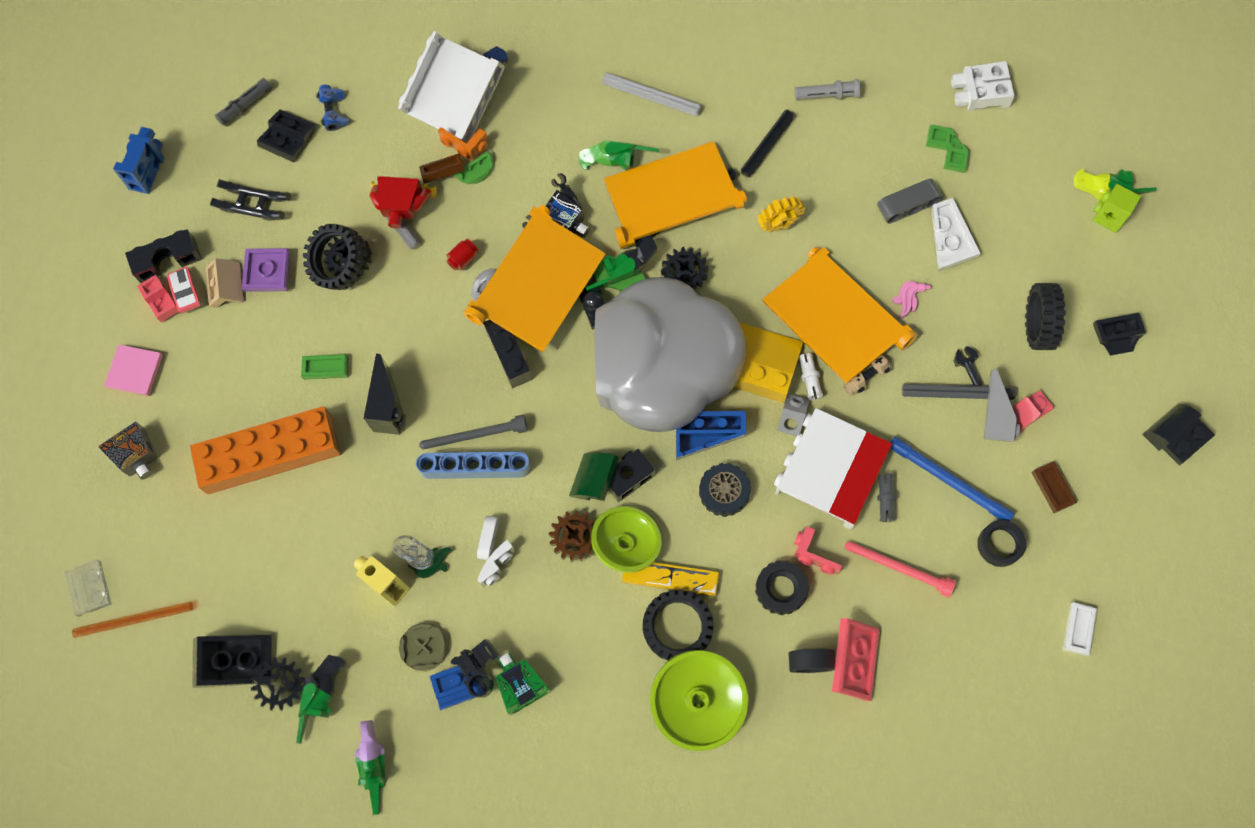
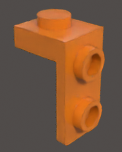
(473, 148)

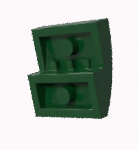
(594, 476)

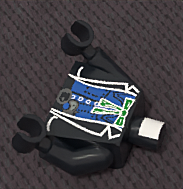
(566, 208)

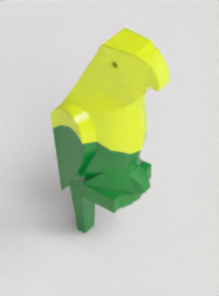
(1098, 184)

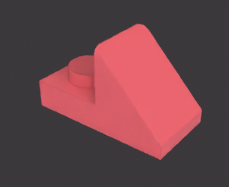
(1031, 409)

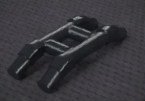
(243, 192)

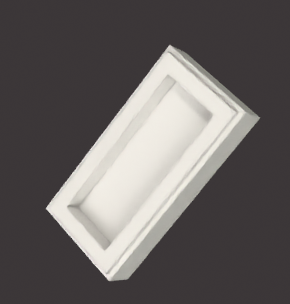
(1079, 629)

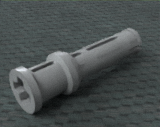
(837, 90)

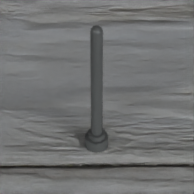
(517, 424)

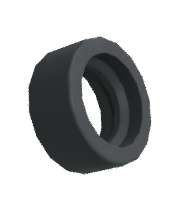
(1014, 531)
(811, 660)

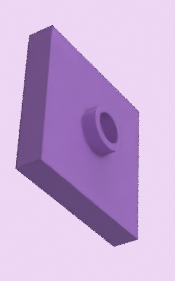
(266, 270)

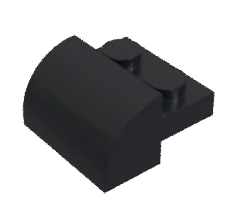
(1179, 433)

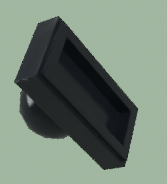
(591, 301)

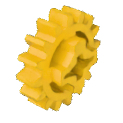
(781, 214)

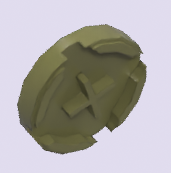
(423, 647)

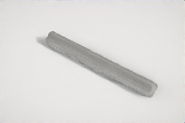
(651, 94)

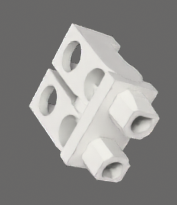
(983, 86)

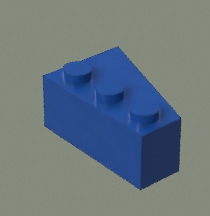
(709, 431)

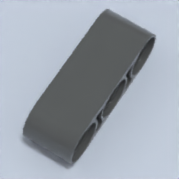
(909, 201)

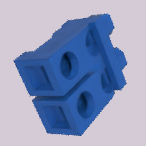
(141, 161)

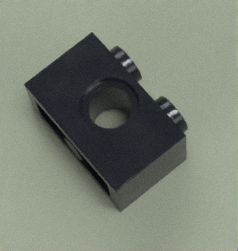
(642, 473)

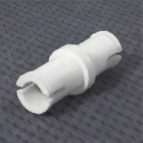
(810, 376)

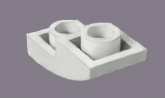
(490, 571)

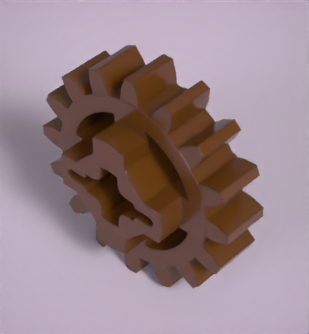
(566, 542)

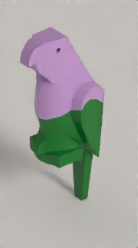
(371, 763)

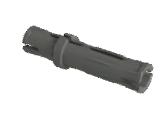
(239, 104)

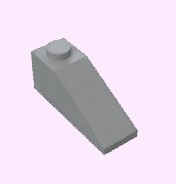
(1000, 416)

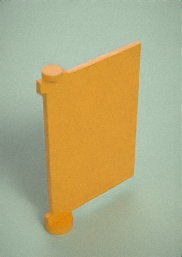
(671, 192)
(537, 281)
(836, 316)

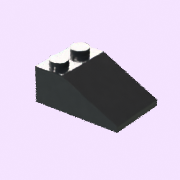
(383, 406)
(229, 659)

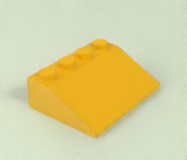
(768, 363)

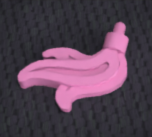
(907, 296)

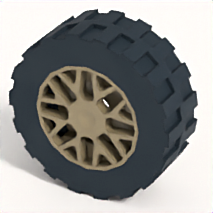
(724, 489)

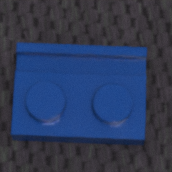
(450, 688)

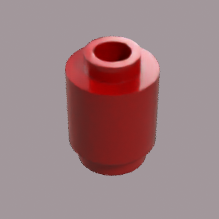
(461, 254)

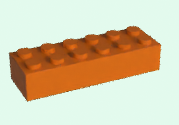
(264, 450)

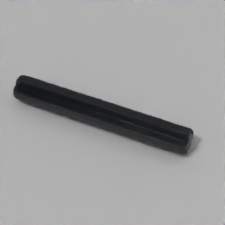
(767, 143)

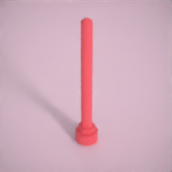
(944, 585)

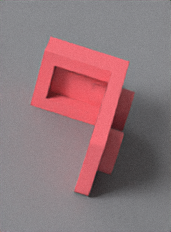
(802, 541)

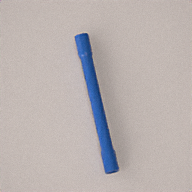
(993, 507)

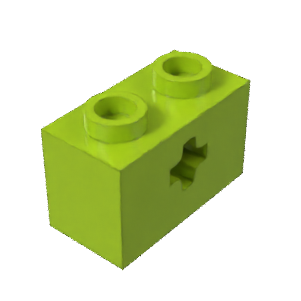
(1115, 207)

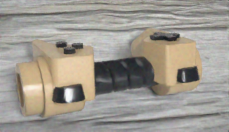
(857, 385)

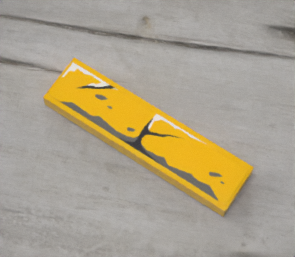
(676, 578)

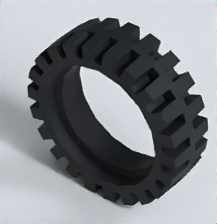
(316, 248)
(1045, 316)
(668, 598)

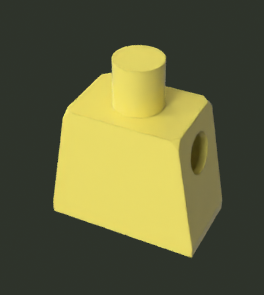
(381, 579)

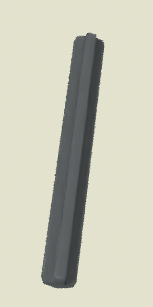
(951, 391)

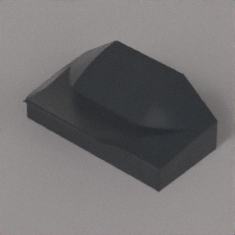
(1120, 333)

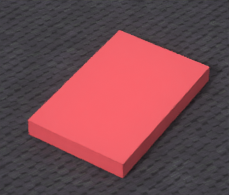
(855, 659)

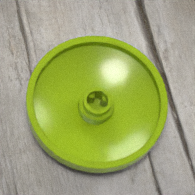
(698, 700)

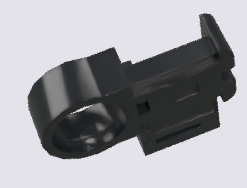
(474, 663)

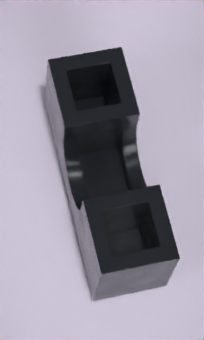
(145, 259)
(509, 354)

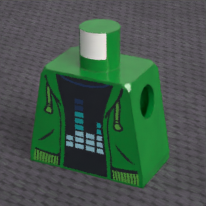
(519, 684)

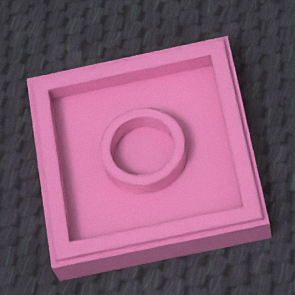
(133, 370)

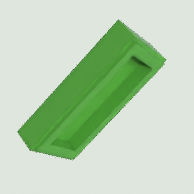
(324, 366)

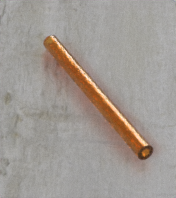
(132, 619)

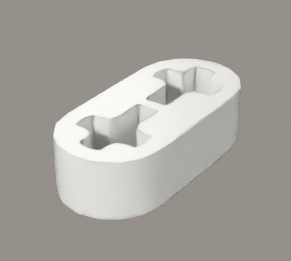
(487, 537)

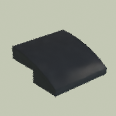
(286, 135)

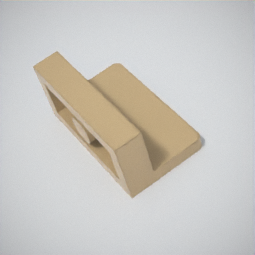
(223, 282)

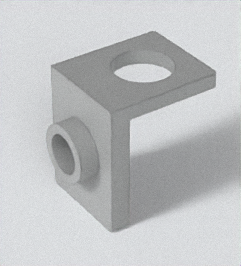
(794, 408)

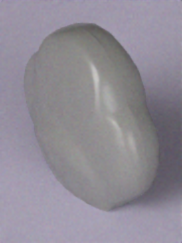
(665, 354)

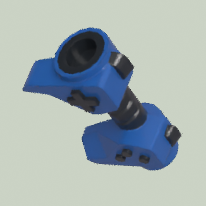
(331, 119)

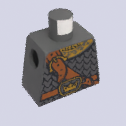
(131, 451)

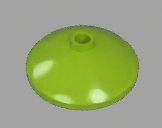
(626, 527)

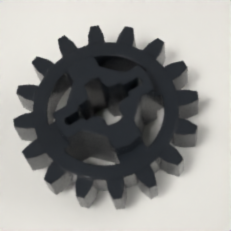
(339, 252)
(686, 261)
(265, 681)

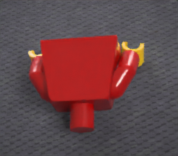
(399, 198)

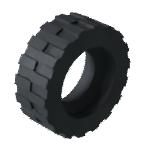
(788, 570)

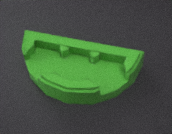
(476, 170)

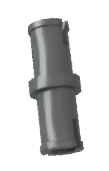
(886, 497)

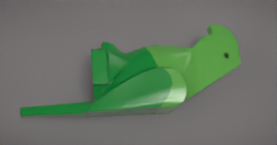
(611, 154)

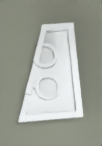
(951, 235)

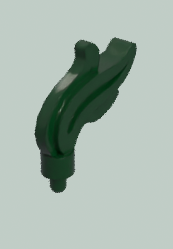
(436, 566)

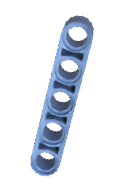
(464, 459)

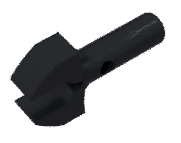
(968, 364)

